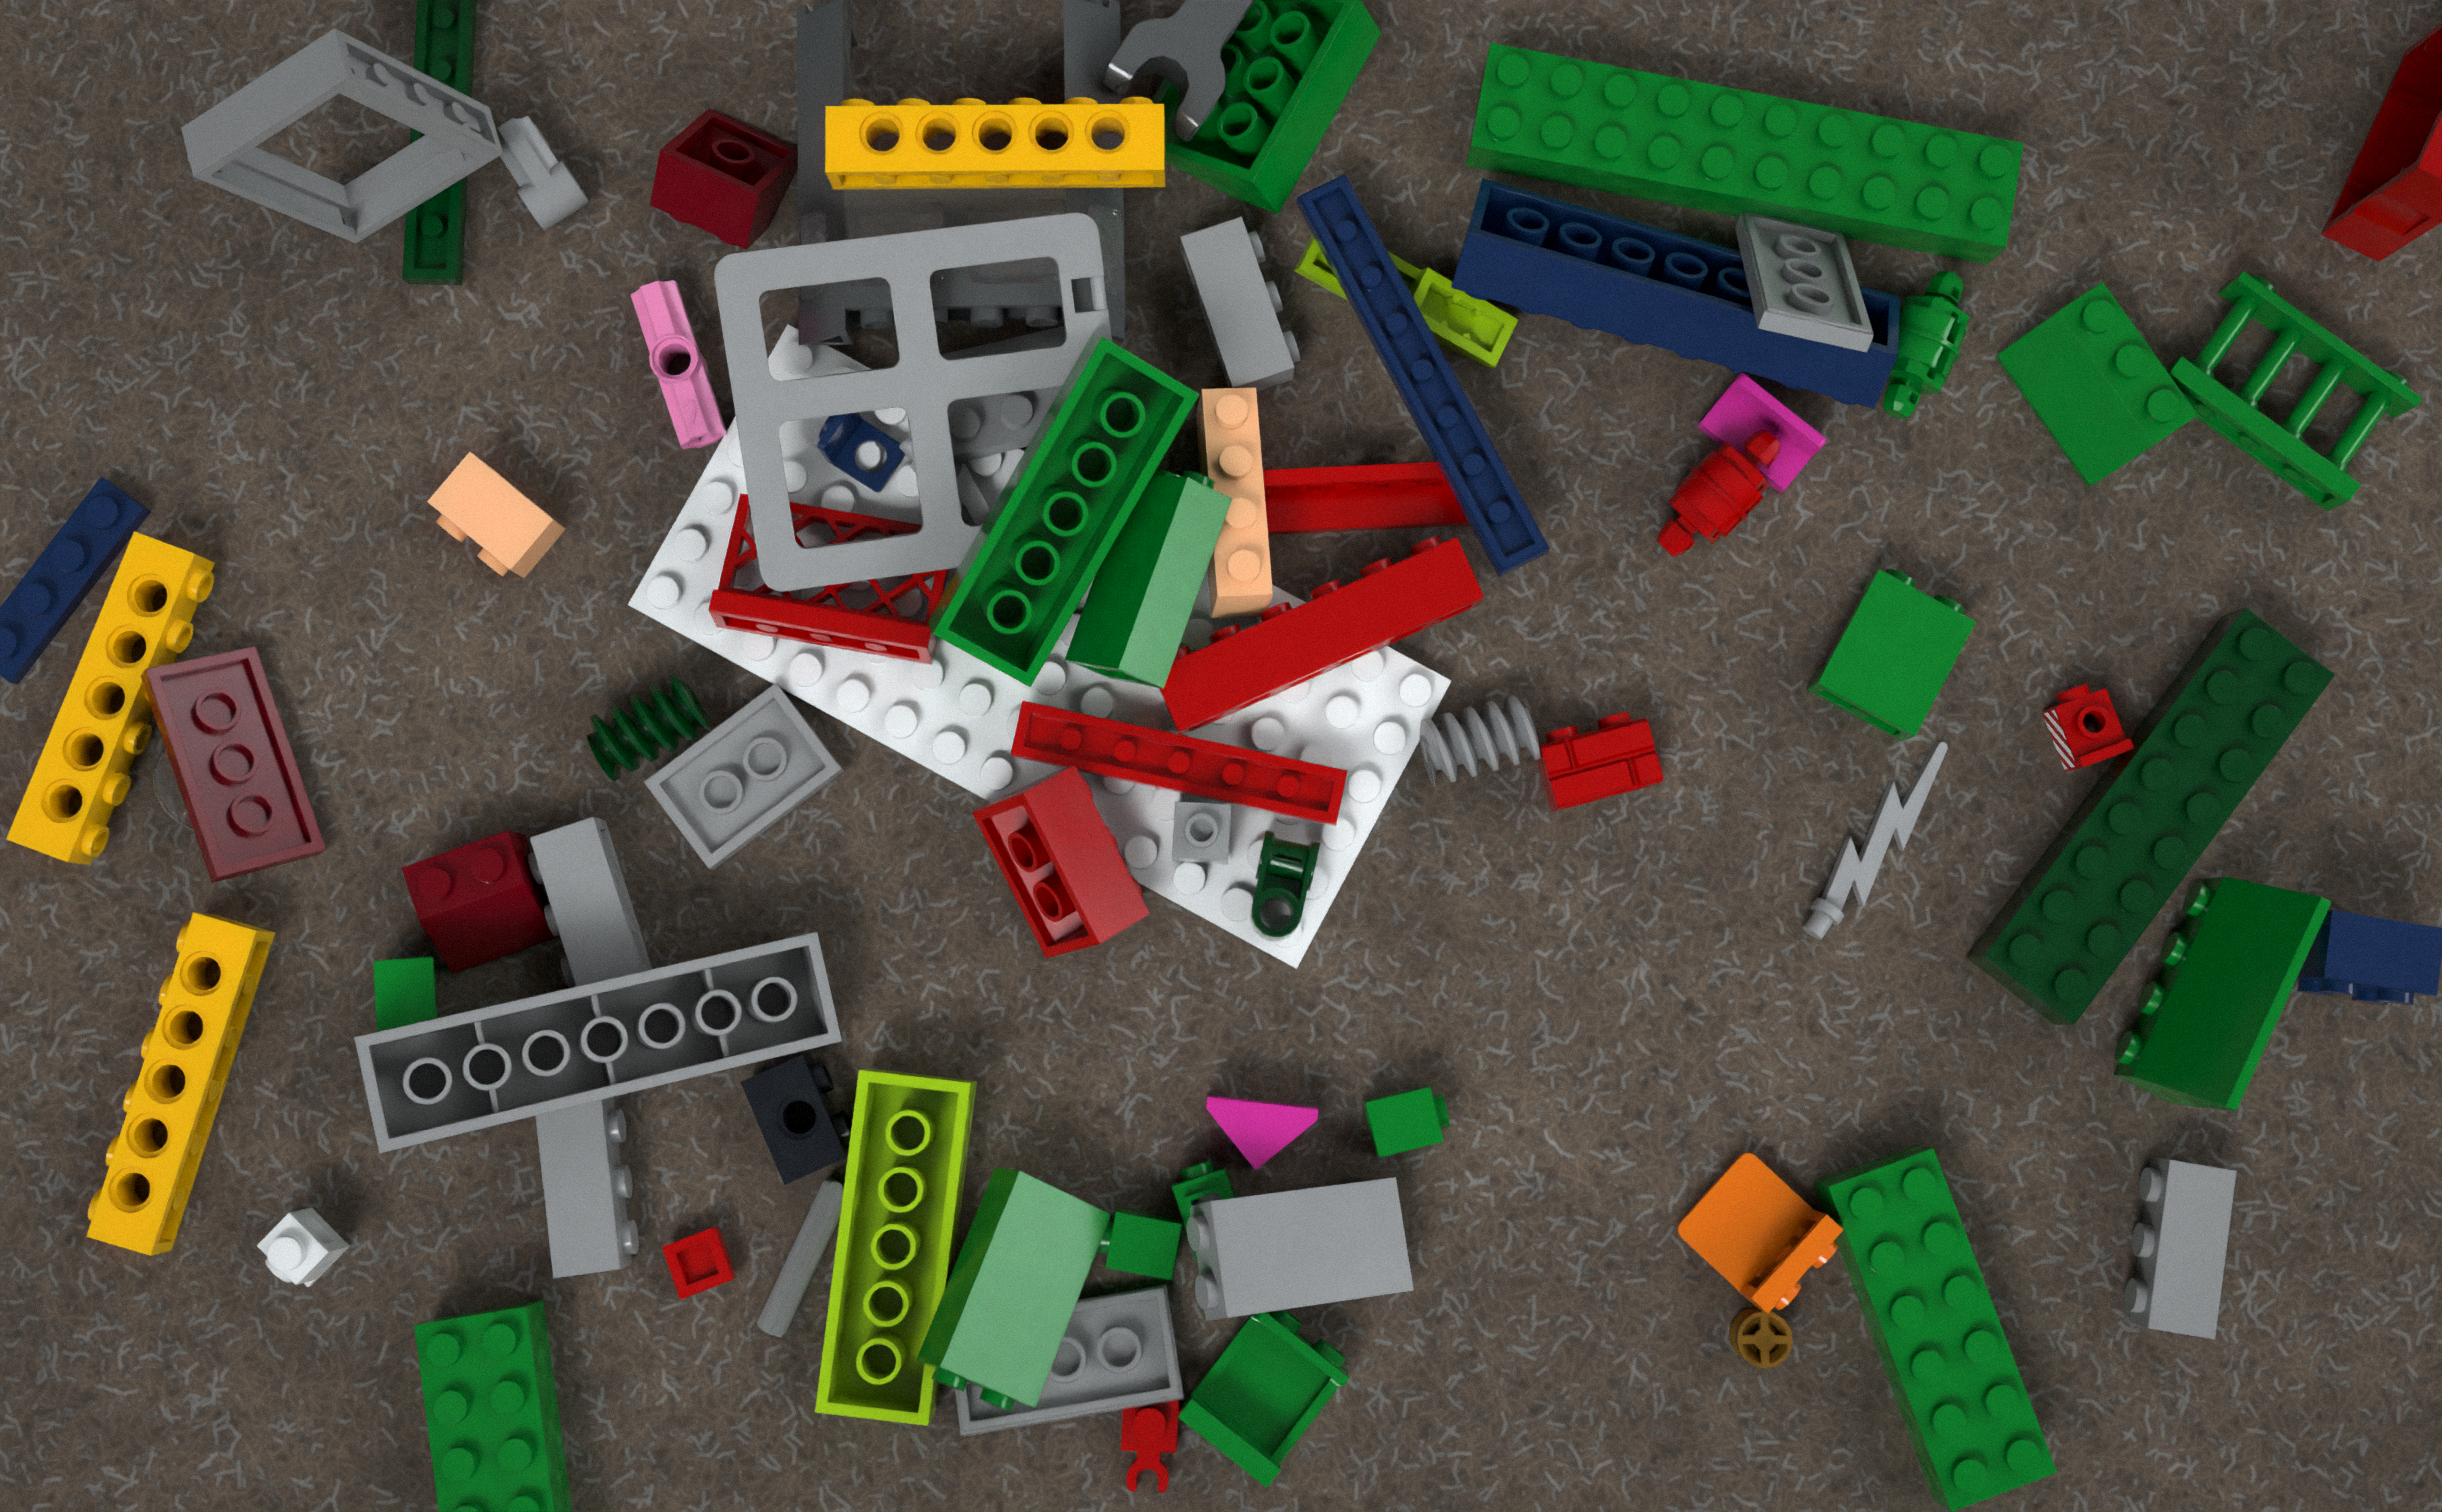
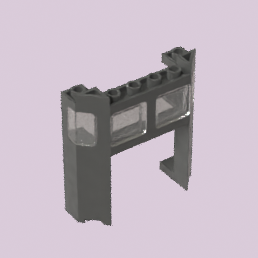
(969, 293)

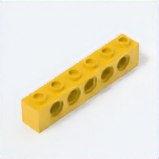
(1021, 164)
(86, 712)
(115, 1209)

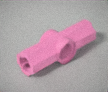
(667, 336)

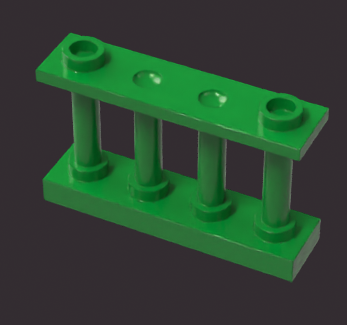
(2281, 445)

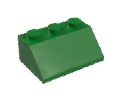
(2096, 385)

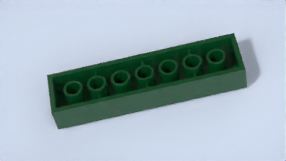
(2150, 817)

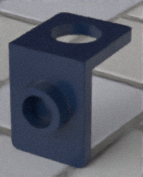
(842, 438)

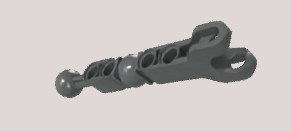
(1185, 52)

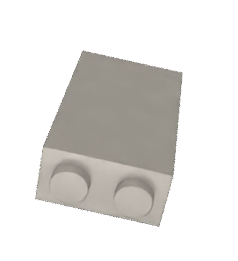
(1299, 1248)

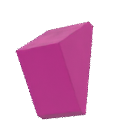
(1260, 1126)

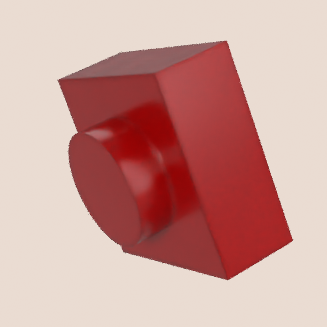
(699, 1262)

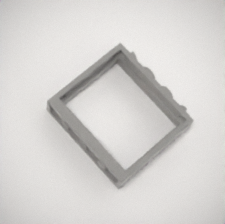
(455, 143)

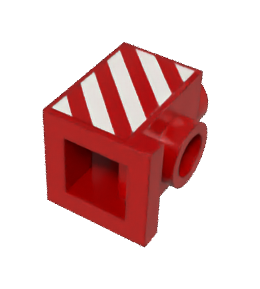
(2072, 740)

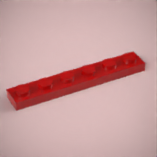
(1179, 763)

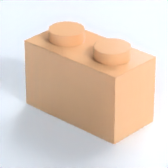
(496, 516)

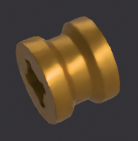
(1771, 1338)

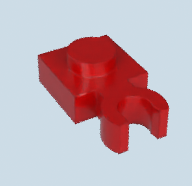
(1150, 1432)

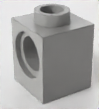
(1201, 832)

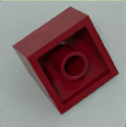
(724, 178)
(479, 901)

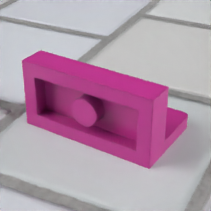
(1749, 409)

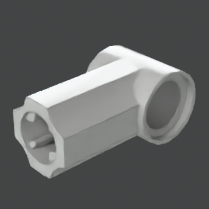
(543, 181)

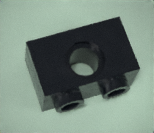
(771, 1100)

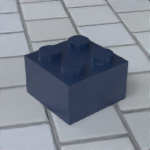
(2372, 959)

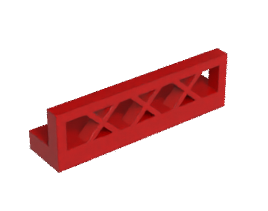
(1359, 498)

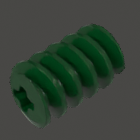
(646, 727)

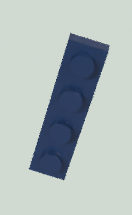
(65, 575)

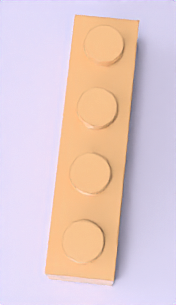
(1233, 458)

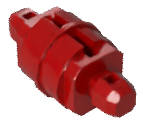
(1719, 493)

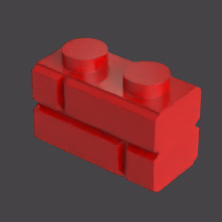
(1599, 762)

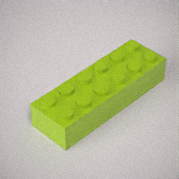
(894, 1243)

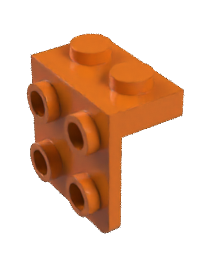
(1758, 1233)

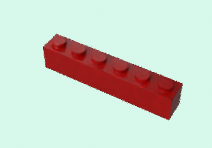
(1320, 634)

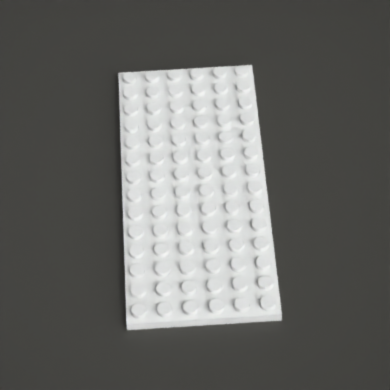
(965, 713)

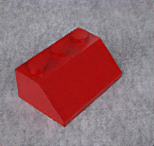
(1061, 863)

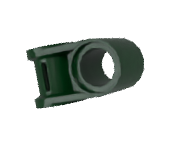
(1283, 881)

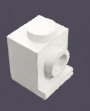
(301, 1247)

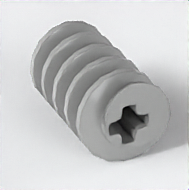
(1477, 739)

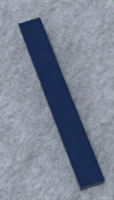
(1422, 376)

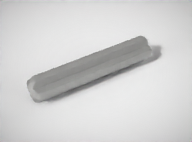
(803, 1259)

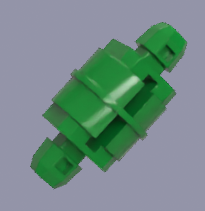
(1928, 344)

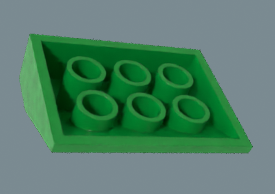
(1281, 91)
(2219, 992)

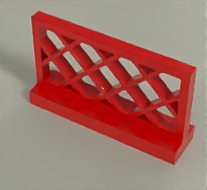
(825, 623)

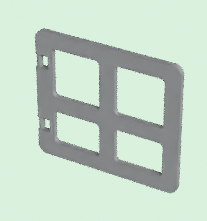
(918, 383)

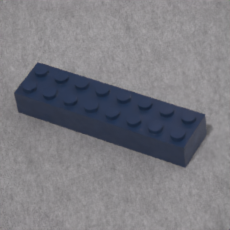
(1655, 292)

